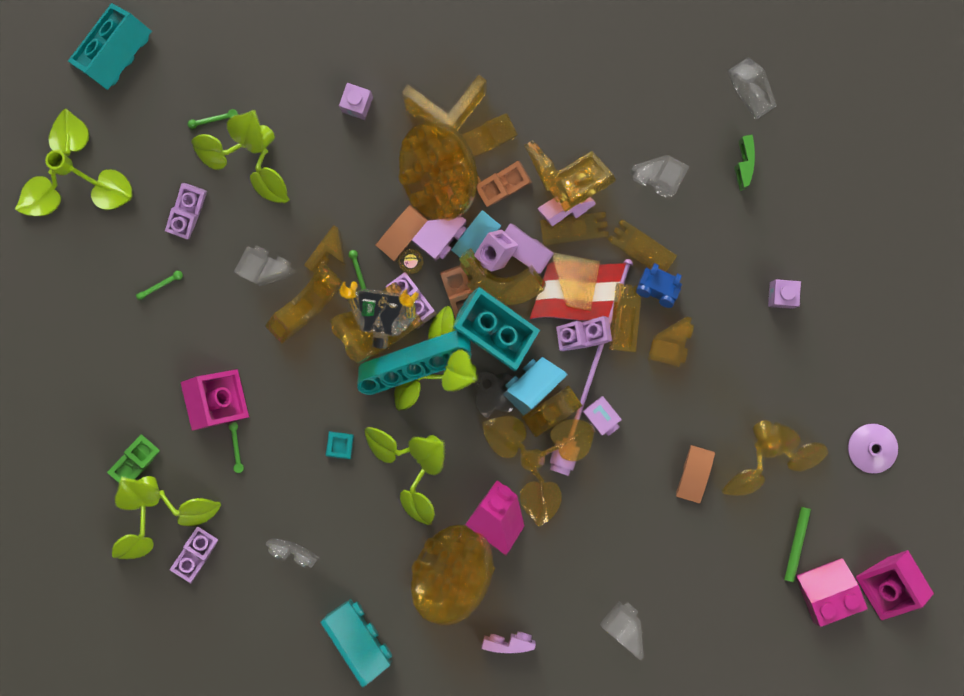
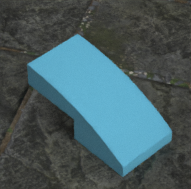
(475, 234)

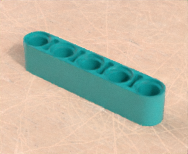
(410, 363)

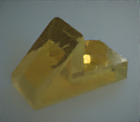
(330, 245)

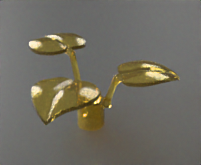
(571, 438)
(774, 441)

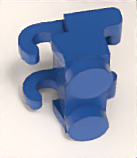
(659, 285)

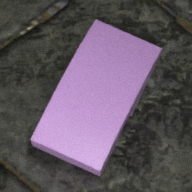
(186, 211)
(554, 213)
(529, 250)
(423, 308)
(584, 334)
(194, 555)
(517, 643)

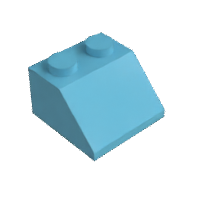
(534, 384)

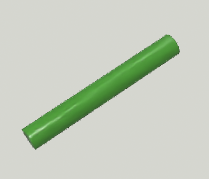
(797, 544)

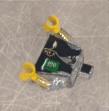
(380, 311)

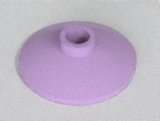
(861, 445)

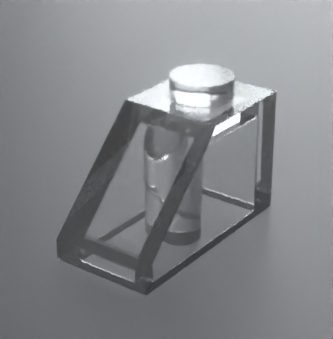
(752, 87)
(625, 628)

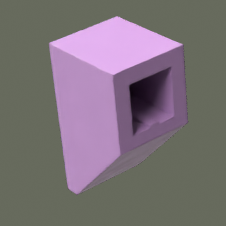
(437, 236)

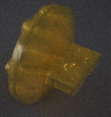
(438, 170)
(451, 575)

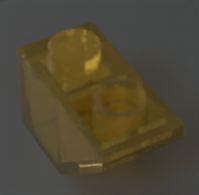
(670, 343)
(552, 411)

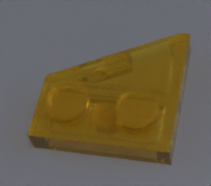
(577, 279)

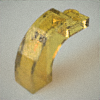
(506, 290)
(305, 305)

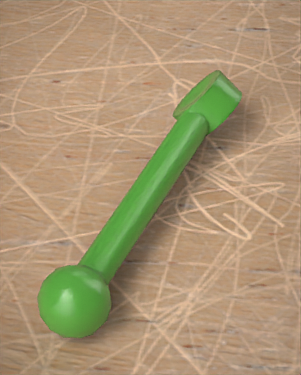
(193, 123)
(353, 254)
(177, 275)
(238, 467)

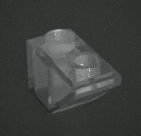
(662, 173)
(261, 268)

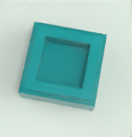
(340, 445)

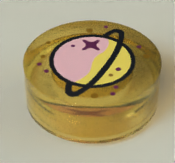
(410, 261)

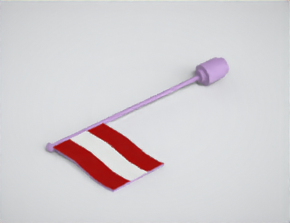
(552, 304)

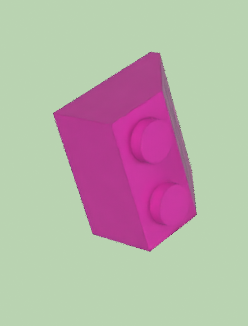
(214, 399)
(498, 517)
(895, 586)
(831, 592)

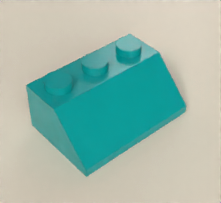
(110, 46)
(495, 328)
(357, 641)

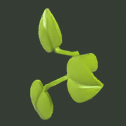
(69, 135)
(255, 138)
(458, 372)
(427, 452)
(143, 493)

